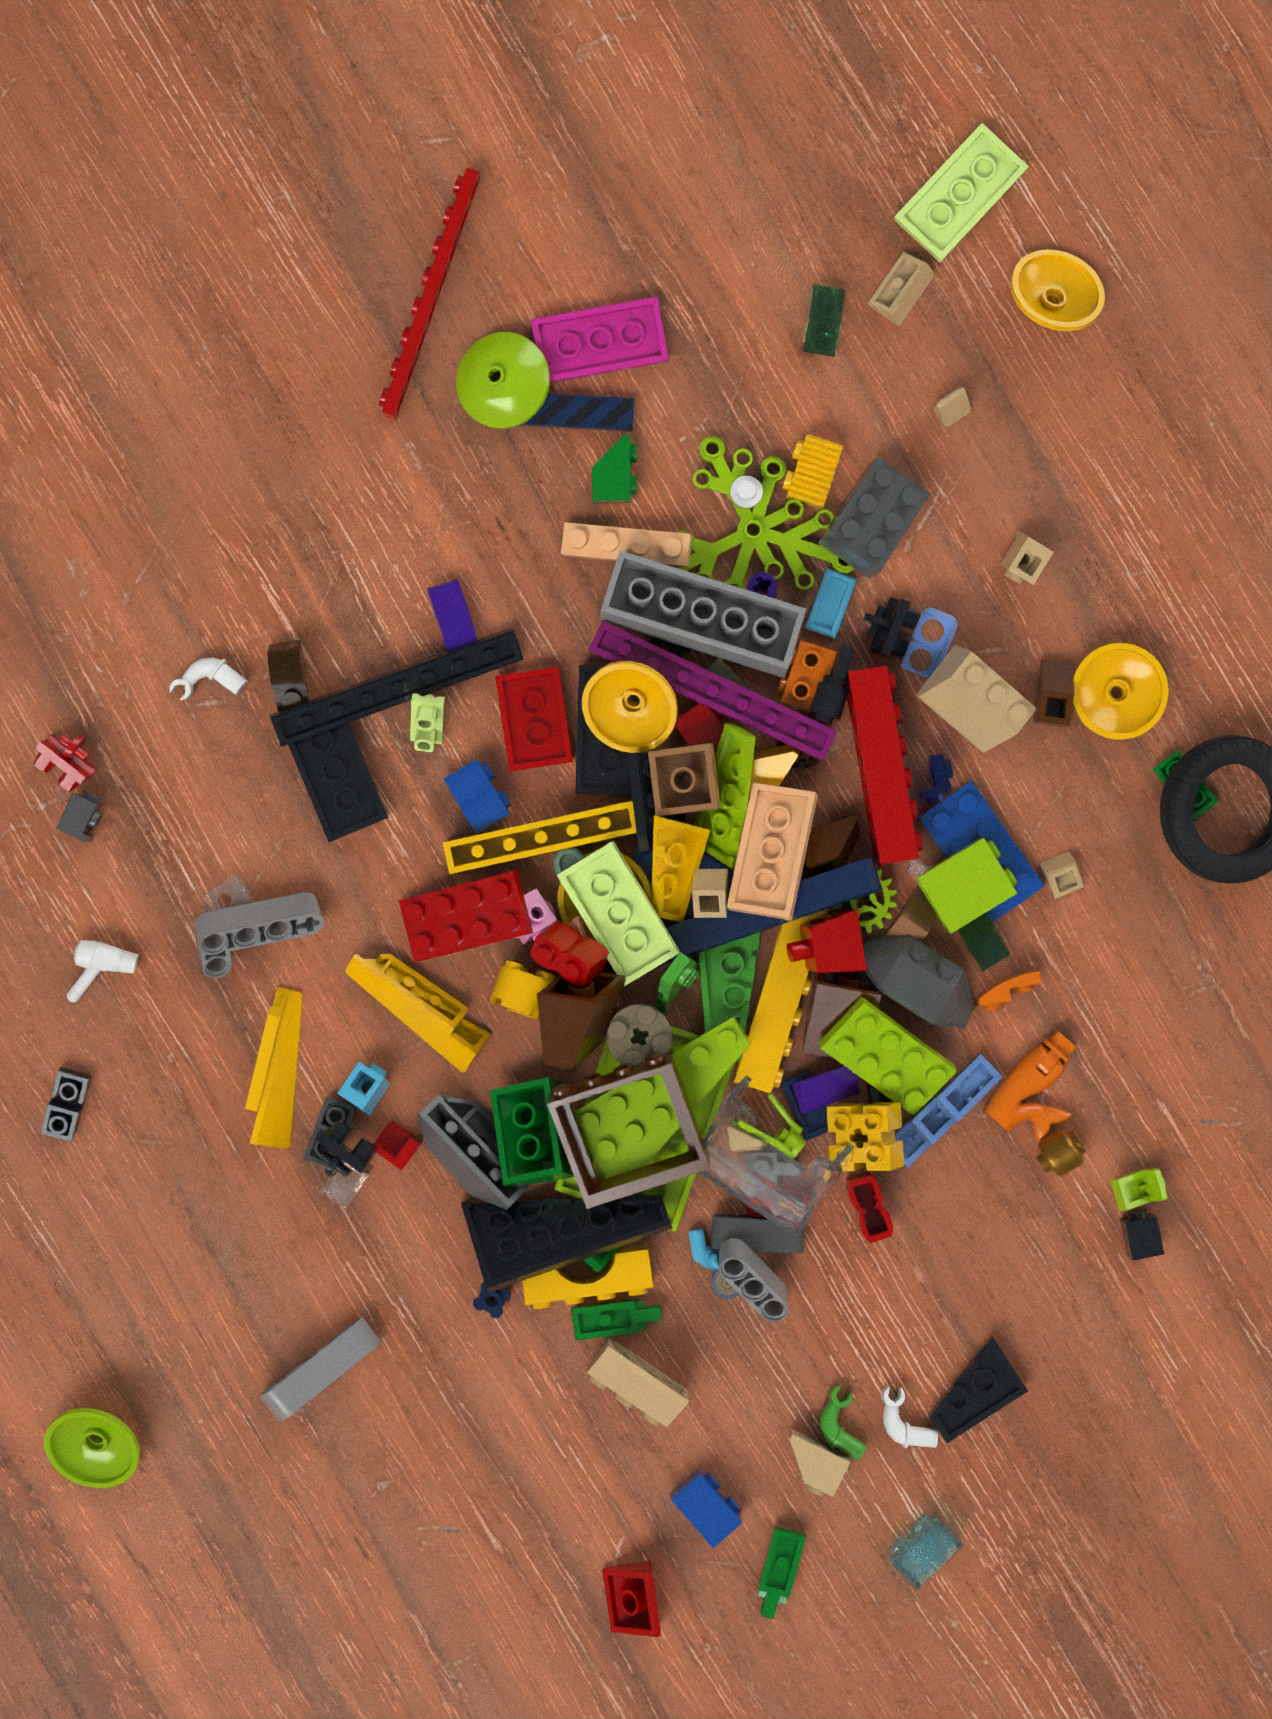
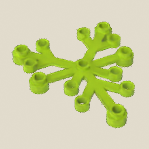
(789, 542)

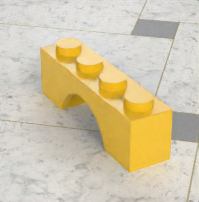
(627, 1272)

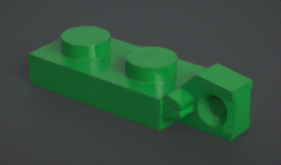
(612, 1318)
(779, 1569)

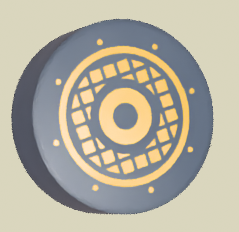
(722, 1287)

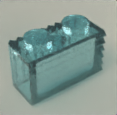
(924, 1549)

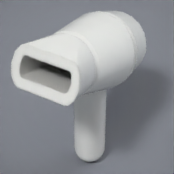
(99, 957)

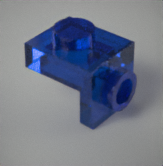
(940, 772)

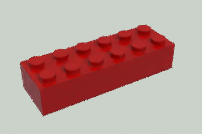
(881, 765)

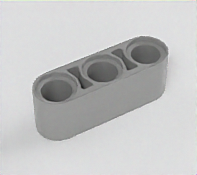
(753, 1280)

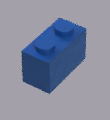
(707, 1507)

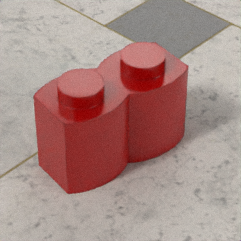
(568, 953)
(867, 1200)

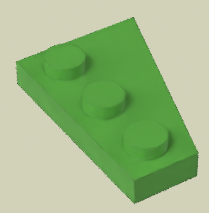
(679, 975)

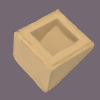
(952, 407)
(1062, 874)
(741, 1141)

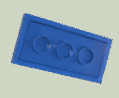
(964, 819)

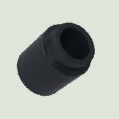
(829, 699)

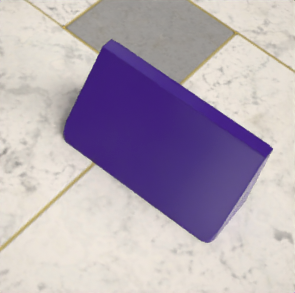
(825, 1088)

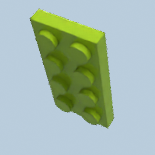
(887, 1056)

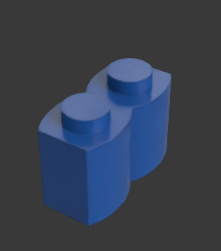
(477, 795)

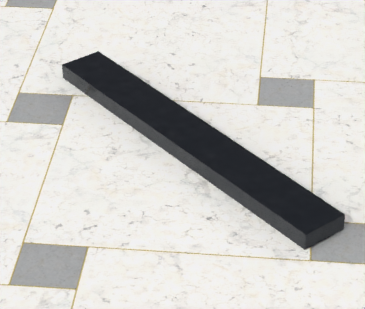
(396, 687)

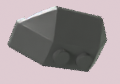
(919, 979)
(466, 1144)

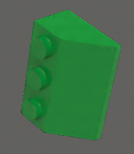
(527, 1134)

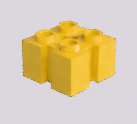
(878, 1123)

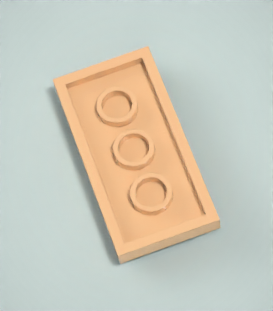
(772, 851)

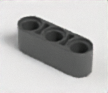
(757, 1233)

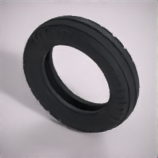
(1178, 801)

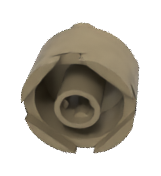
(645, 1018)

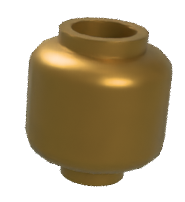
(1061, 1152)

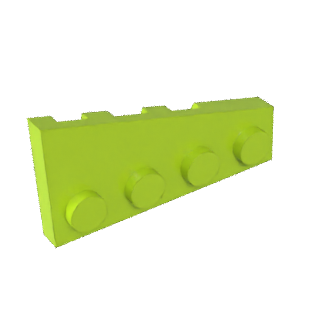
(734, 772)

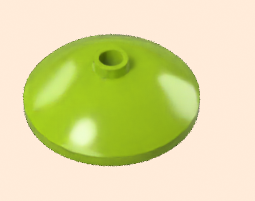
(519, 390)
(92, 1448)

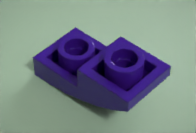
(452, 614)

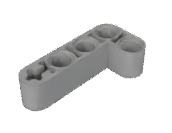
(252, 926)
(320, 1369)

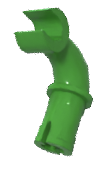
(833, 1432)

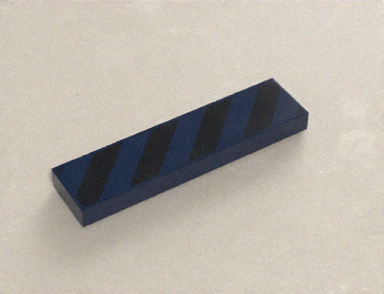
(585, 413)

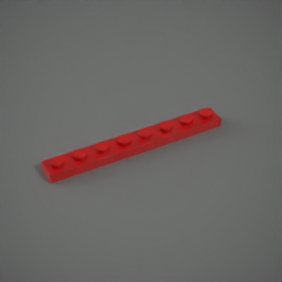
(433, 280)

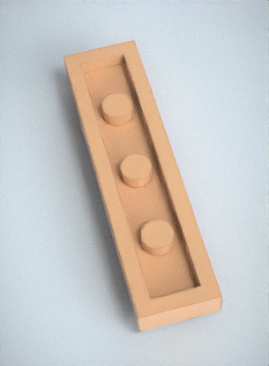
(607, 541)

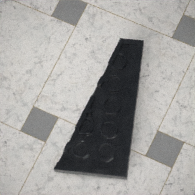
(554, 1233)

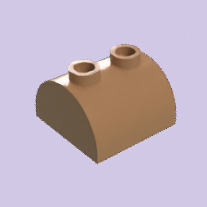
(684, 780)

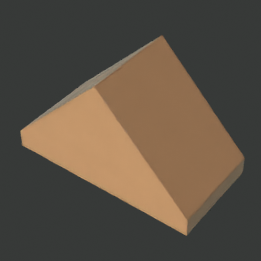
(914, 918)

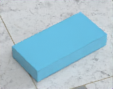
(830, 603)

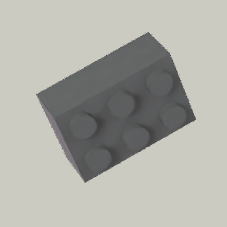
(874, 518)

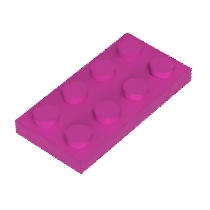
(601, 339)

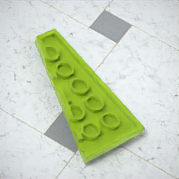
(637, 1119)

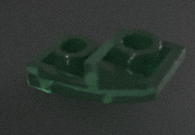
(823, 320)

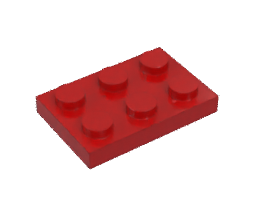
(534, 719)

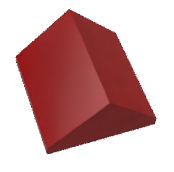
(632, 1599)

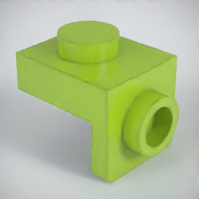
(1139, 1188)

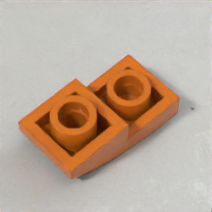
(996, 994)

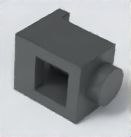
(81, 816)

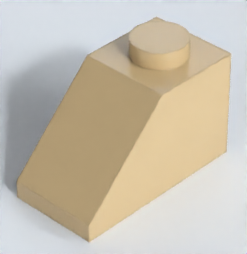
(818, 1464)

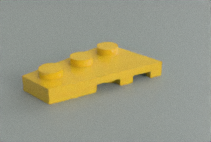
(676, 855)

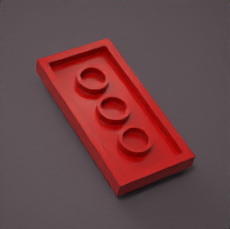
(465, 916)

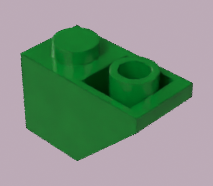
(612, 474)

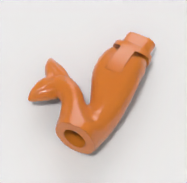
(1030, 1076)

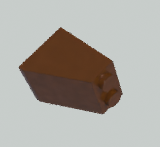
(830, 1000)
(576, 1017)

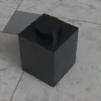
(1141, 1235)

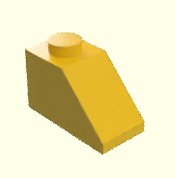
(772, 765)

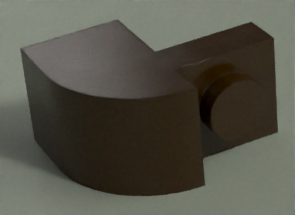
(287, 674)

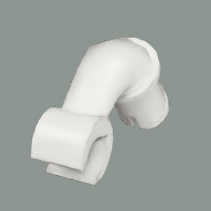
(211, 668)
(903, 1432)

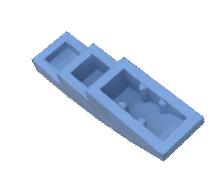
(947, 1107)

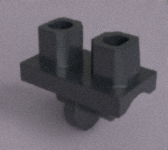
(887, 624)
(335, 1141)

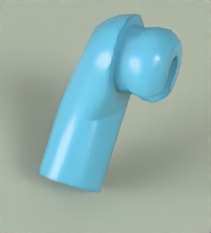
(701, 1252)

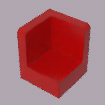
(397, 1145)

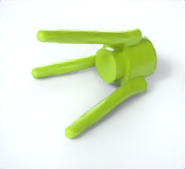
(786, 1140)

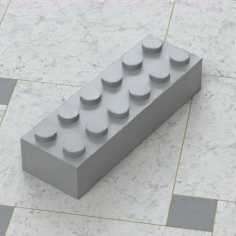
(702, 614)

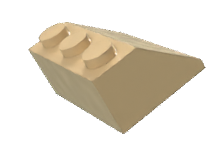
(975, 700)
(637, 1383)

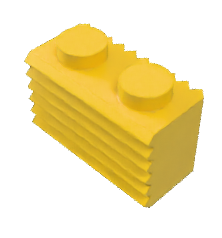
(813, 471)

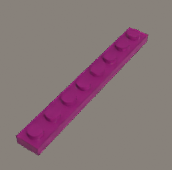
(717, 692)

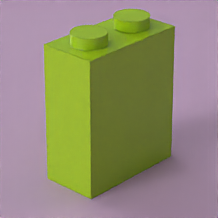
(967, 884)

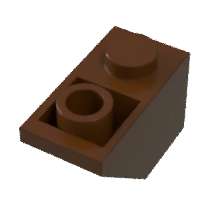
(1054, 694)
(831, 845)

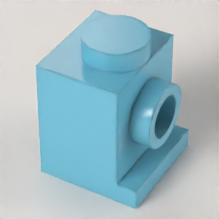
(354, 1087)

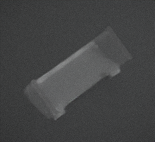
(767, 1177)

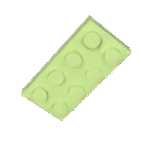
(961, 192)
(618, 913)

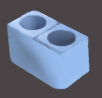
(950, 626)

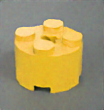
(519, 989)

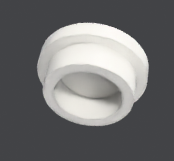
(746, 492)

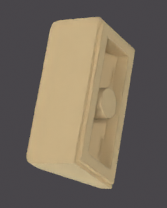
(901, 288)

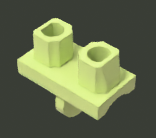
(426, 721)

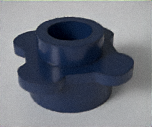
(494, 1308)

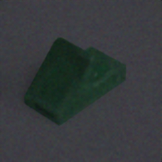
(983, 942)

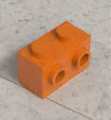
(807, 668)

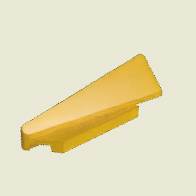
(421, 1007)
(275, 1072)

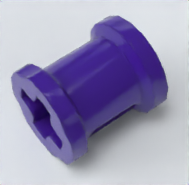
(767, 583)

